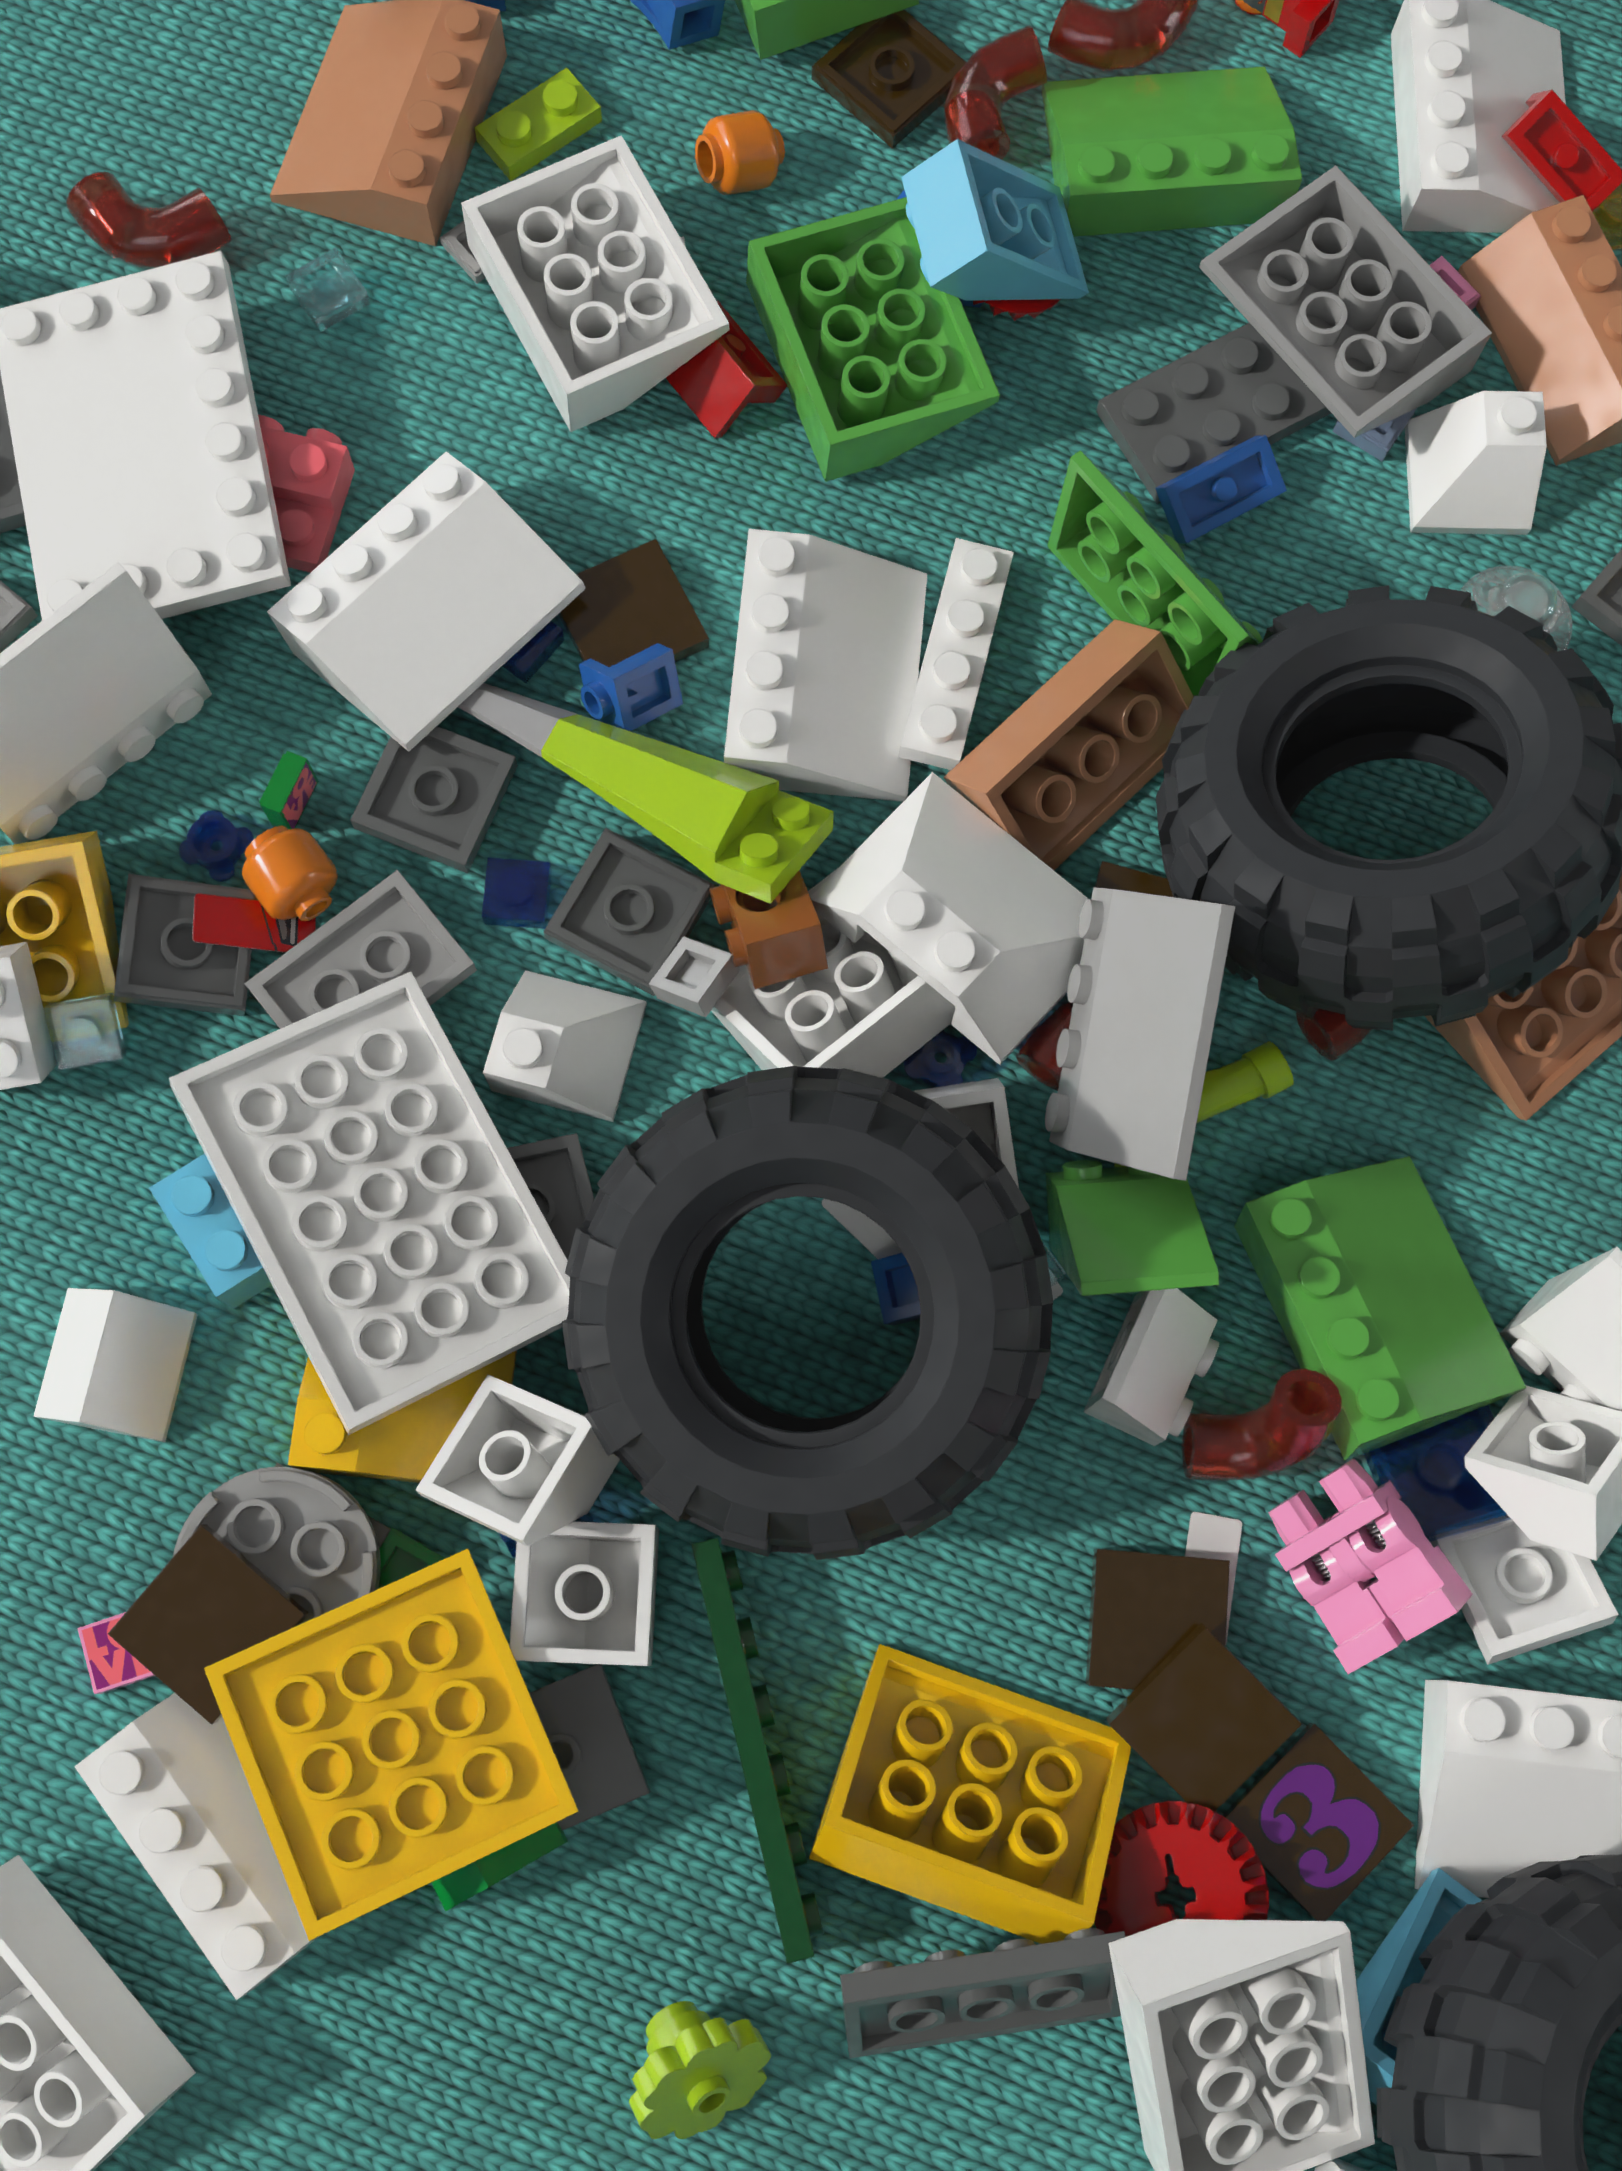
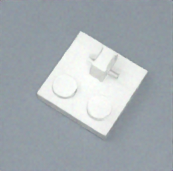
(1524, 1590)

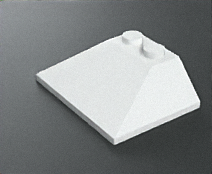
(962, 913)

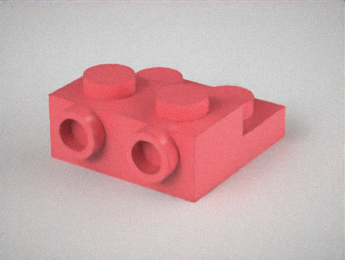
(309, 489)

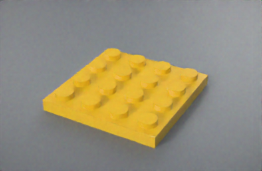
(389, 1743)

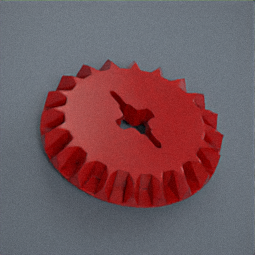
(1205, 1855)

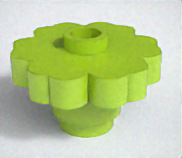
(695, 2071)

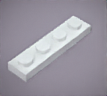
(956, 654)

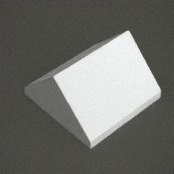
(116, 1363)

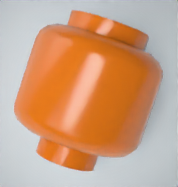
(739, 152)
(289, 873)

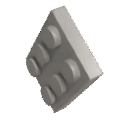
(360, 949)

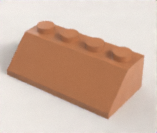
(1557, 321)
(1079, 743)

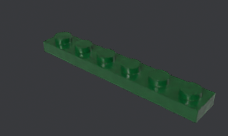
(763, 1774)

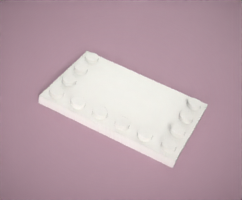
(141, 439)
(378, 1199)

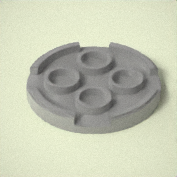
(296, 1532)

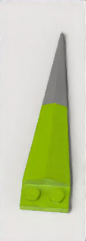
(706, 810)

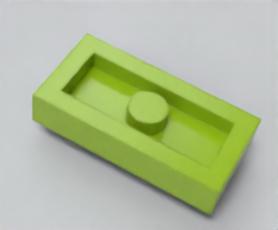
(538, 124)

